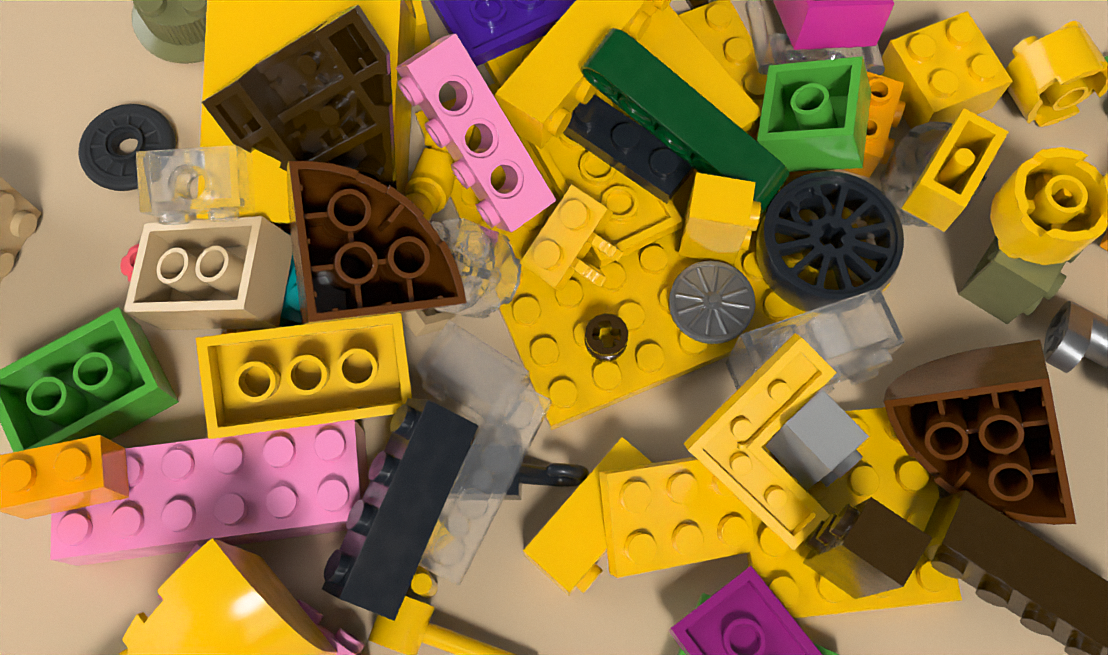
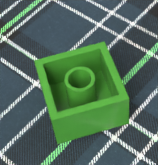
(816, 114)

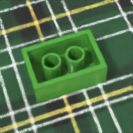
(84, 385)

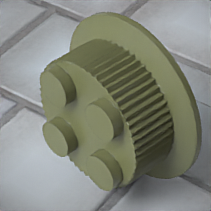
(171, 28)

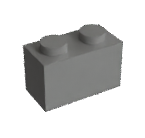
(818, 442)

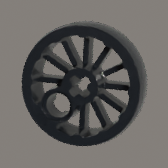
(815, 193)

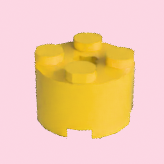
(1056, 74)
(1050, 207)

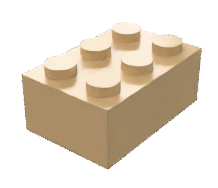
(210, 275)

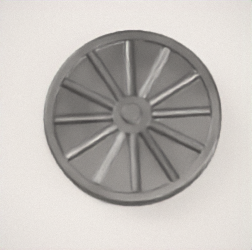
(711, 302)

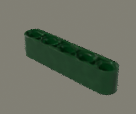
(680, 115)

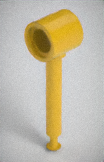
(414, 627)

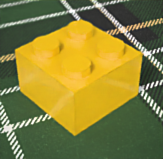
(945, 71)

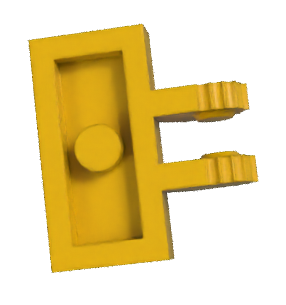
(567, 239)

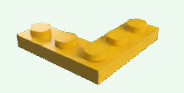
(734, 437)

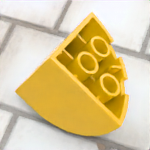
(225, 606)

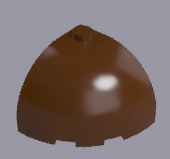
(363, 248)
(987, 428)

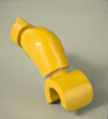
(433, 177)

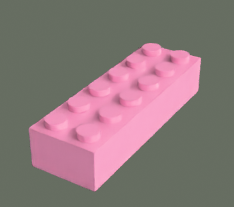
(222, 490)

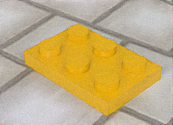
(670, 517)

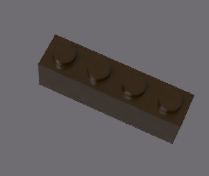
(1019, 573)

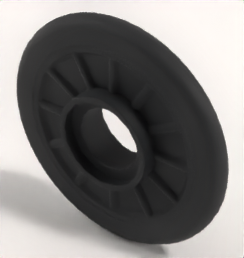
(110, 128)

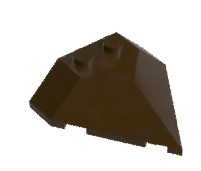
(317, 100)

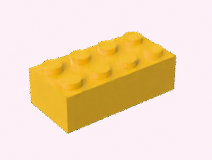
(303, 375)

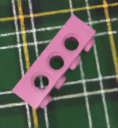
(524, 188)

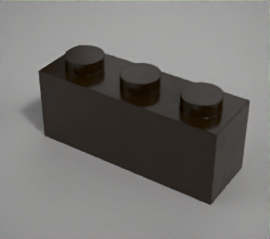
(865, 549)

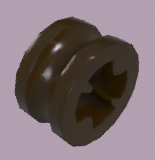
(616, 327)

